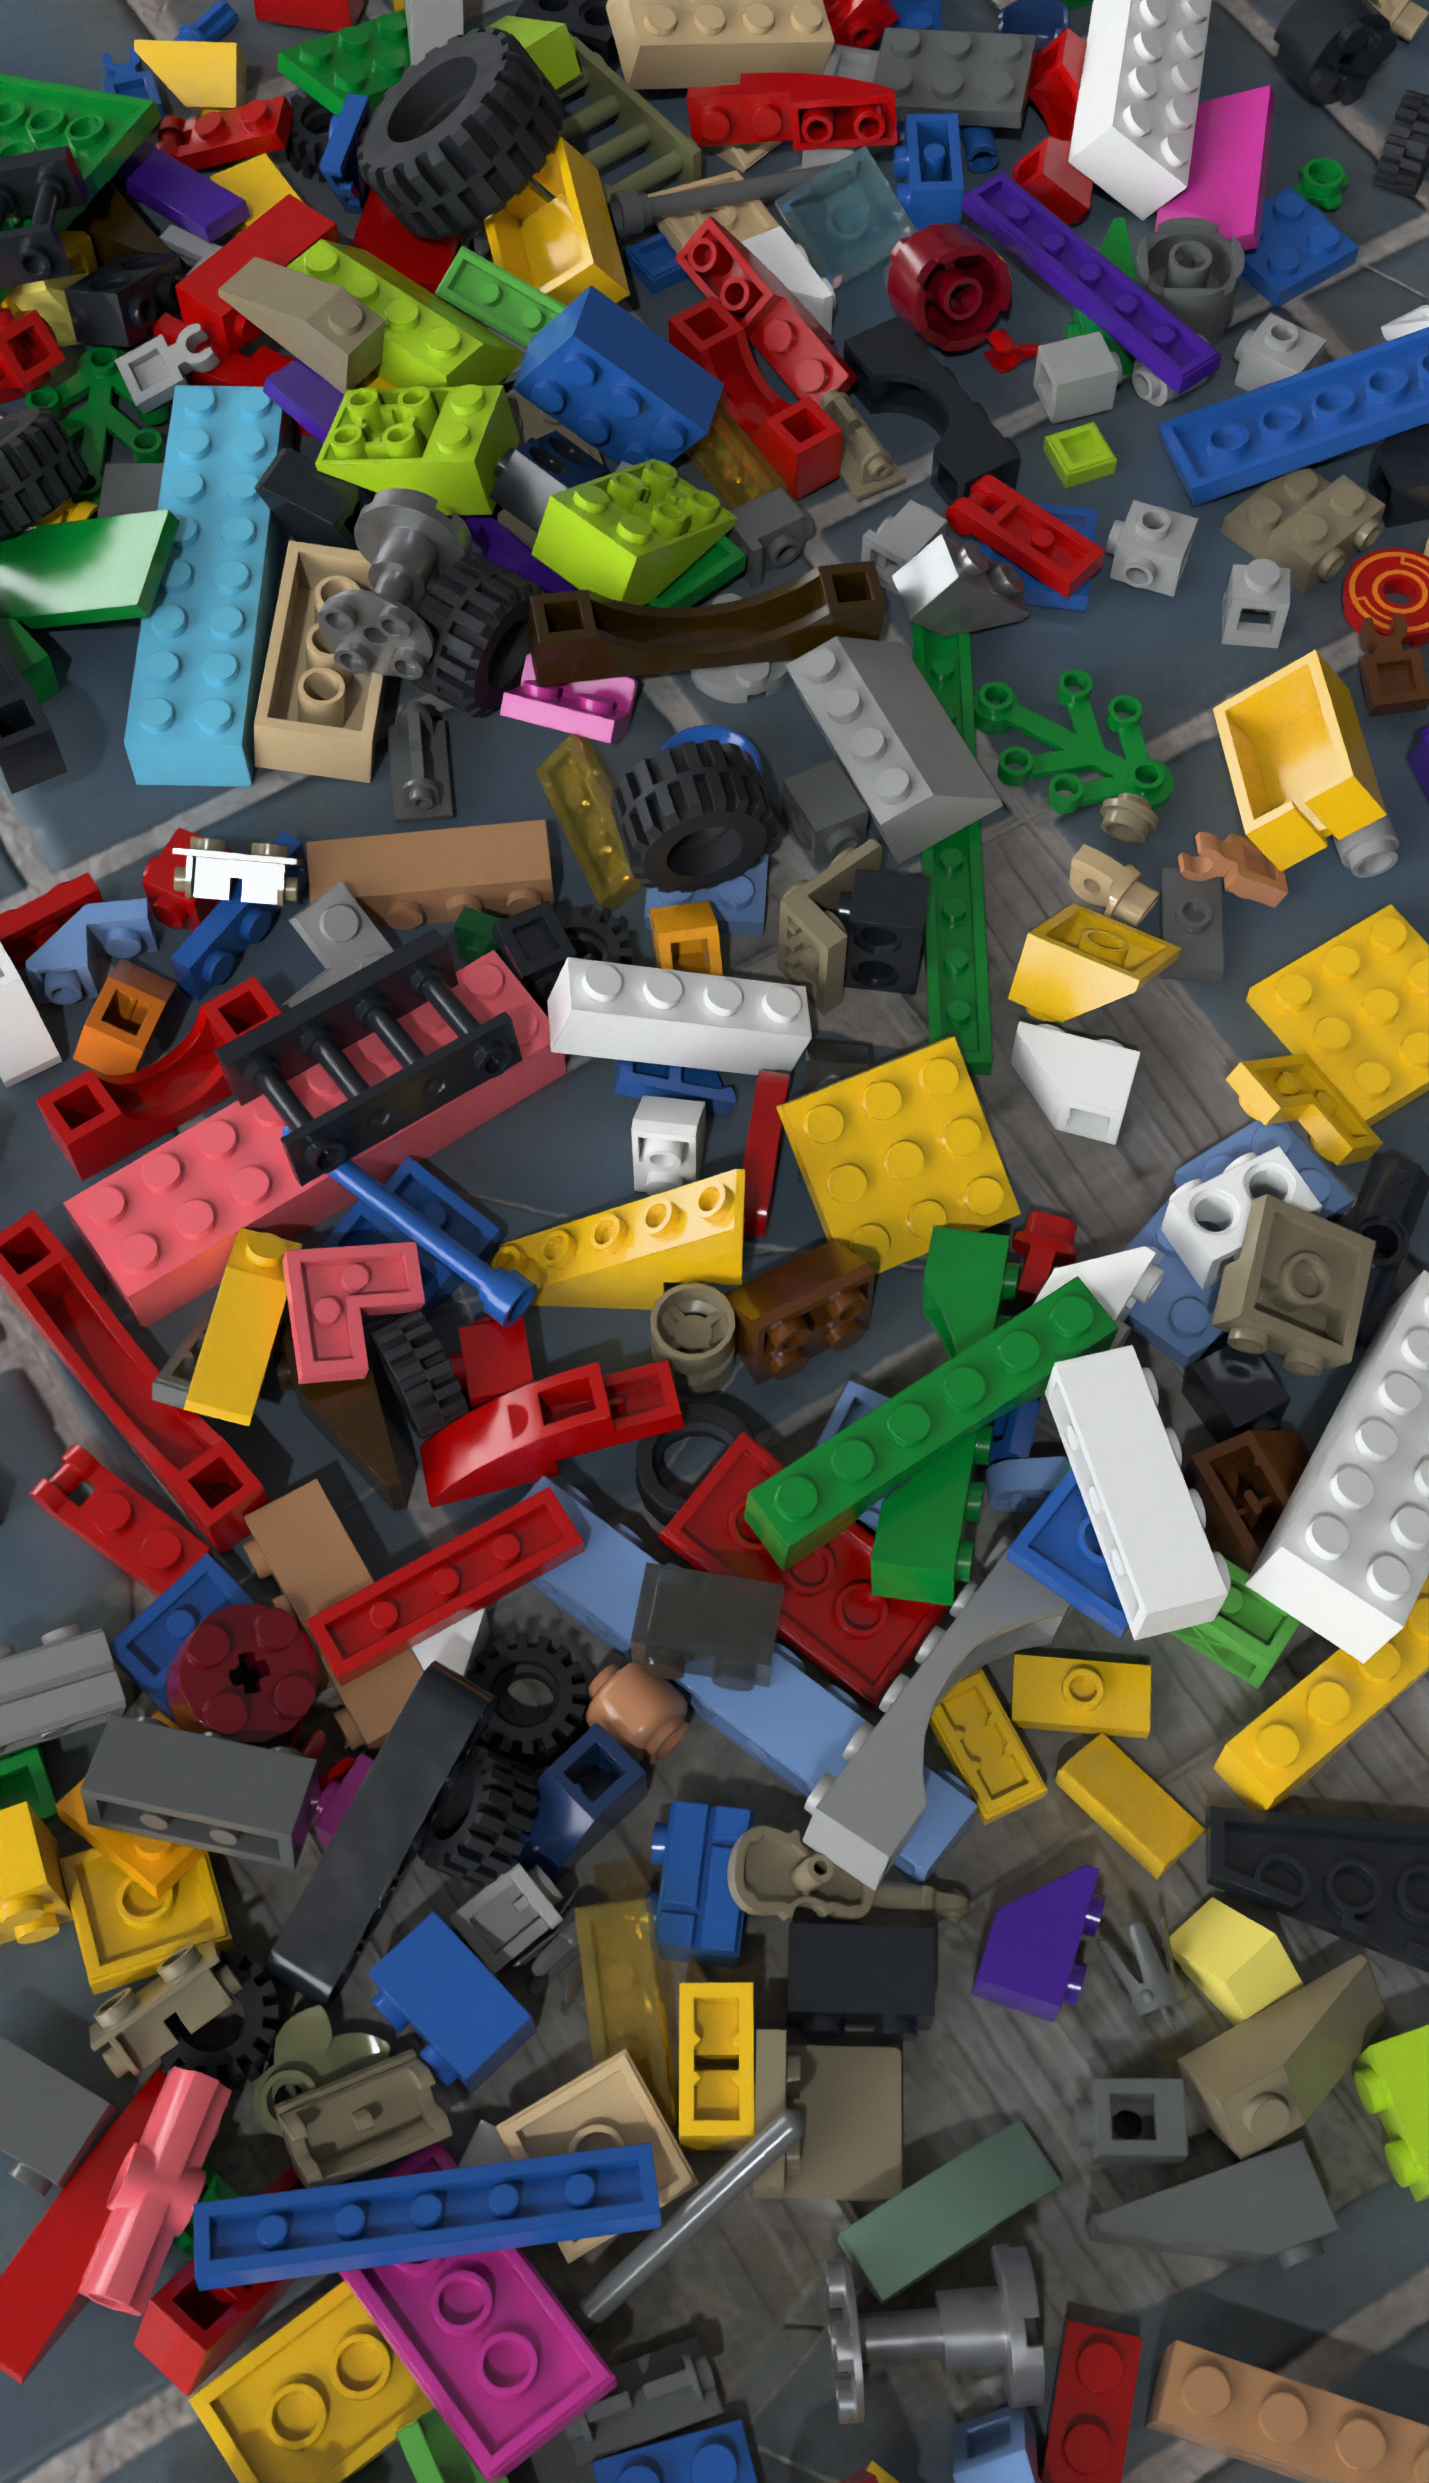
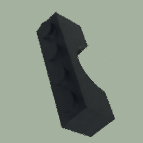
(905, 378)

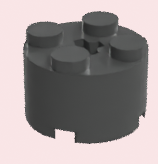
(1192, 273)

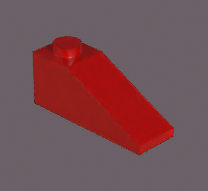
(194, 2330)

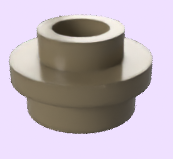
(1128, 818)

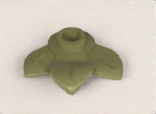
(310, 2058)

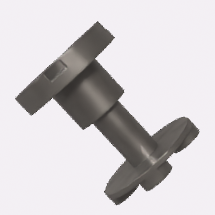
(407, 553)
(965, 2329)

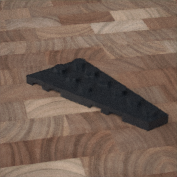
(1330, 1872)

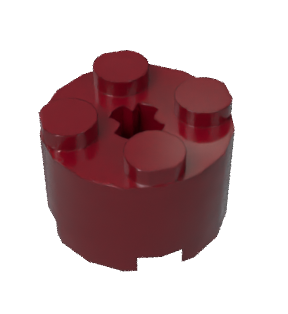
(948, 285)
(261, 1642)

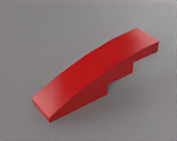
(44, 2276)

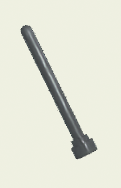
(634, 211)
(688, 2220)

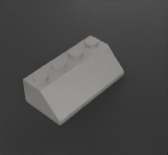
(893, 742)

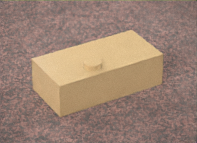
(308, 707)

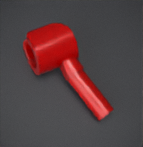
(1007, 352)

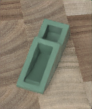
(948, 2212)

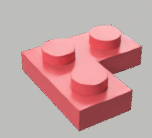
(330, 1294)

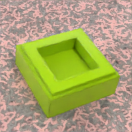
(1079, 455)

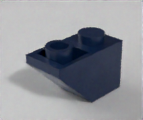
(580, 1802)

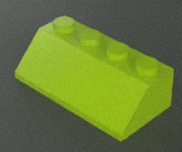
(423, 335)

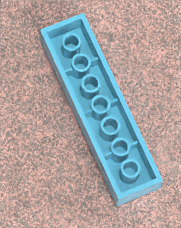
(214, 605)

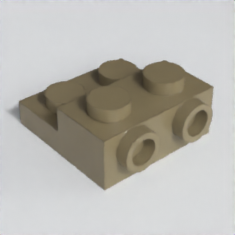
(1306, 524)
(1295, 1288)

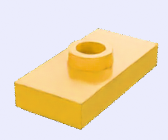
(1080, 1696)
(986, 1749)

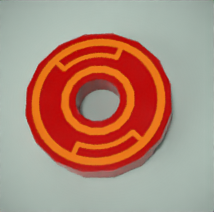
(1385, 573)

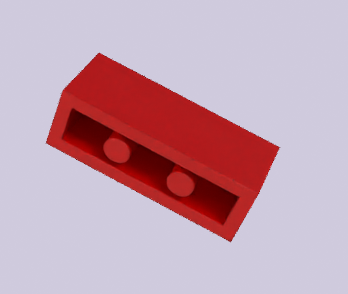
(277, 237)

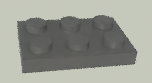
(958, 72)

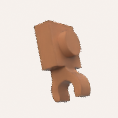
(1241, 866)

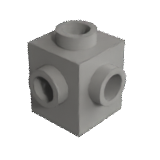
(1151, 547)

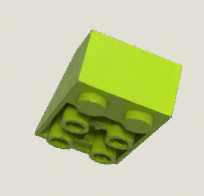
(423, 442)
(629, 531)

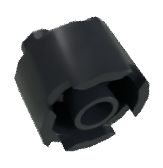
(1333, 47)

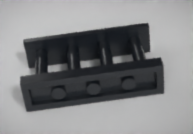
(37, 186)
(341, 1016)

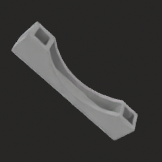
(880, 1795)

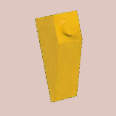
(241, 1329)

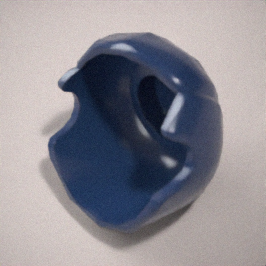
(1034, 17)

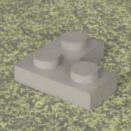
(339, 937)

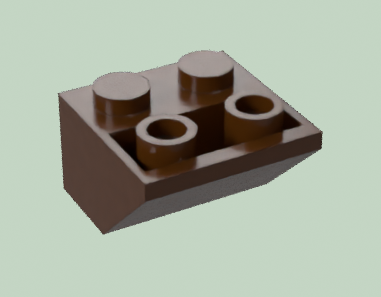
(802, 1311)
(1246, 1489)

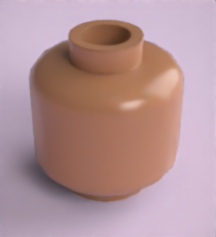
(638, 1711)

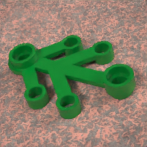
(97, 418)
(1074, 750)

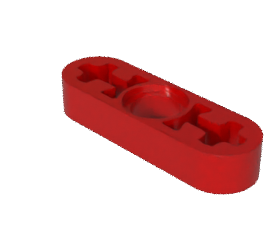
(763, 1150)

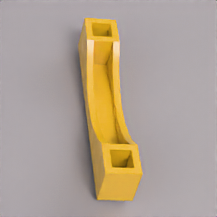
(1323, 1714)

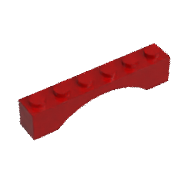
(99, 1352)

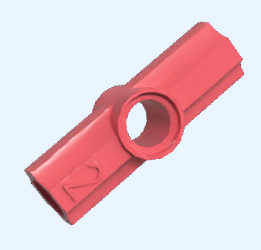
(155, 2191)

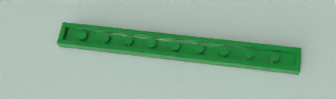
(955, 900)

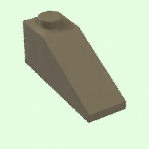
(310, 320)
(1284, 2060)

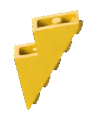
(637, 1248)

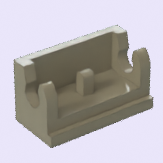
(362, 2121)

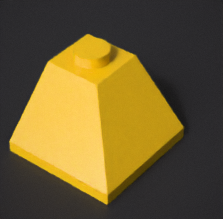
(1083, 963)

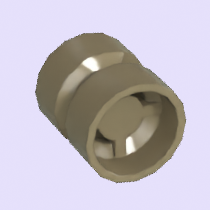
(697, 1335)

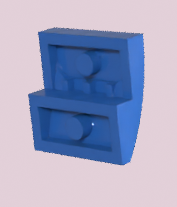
(441, 1207)

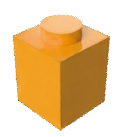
(686, 938)

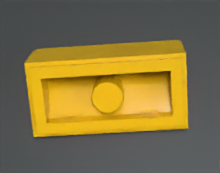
(1128, 1805)

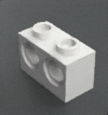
(1227, 1203)

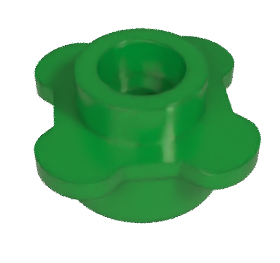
(1322, 183)

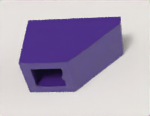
(1035, 1944)

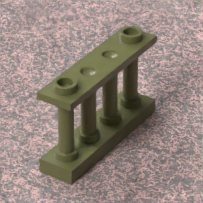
(640, 121)

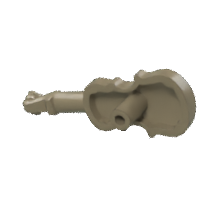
(776, 1873)

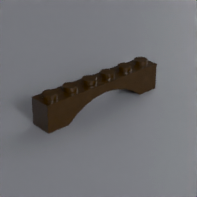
(597, 638)

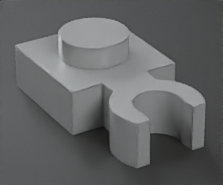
(158, 366)

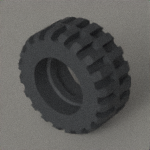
(460, 134)

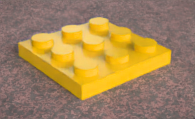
(1358, 1012)
(899, 1156)

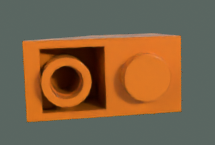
(123, 1019)

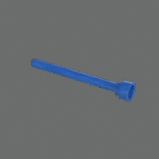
(503, 1292)

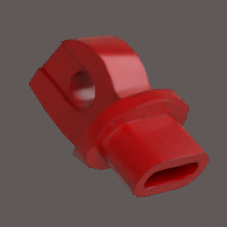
(1045, 1244)

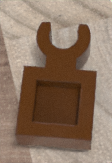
(1391, 676)

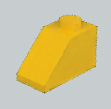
(199, 73)

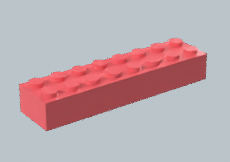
(174, 1213)

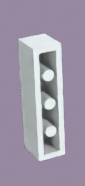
(677, 1018)
(1137, 1492)

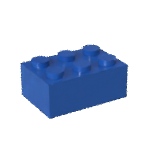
(617, 383)

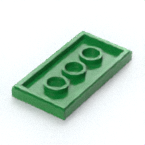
(85, 569)

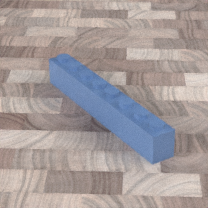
(786, 1727)

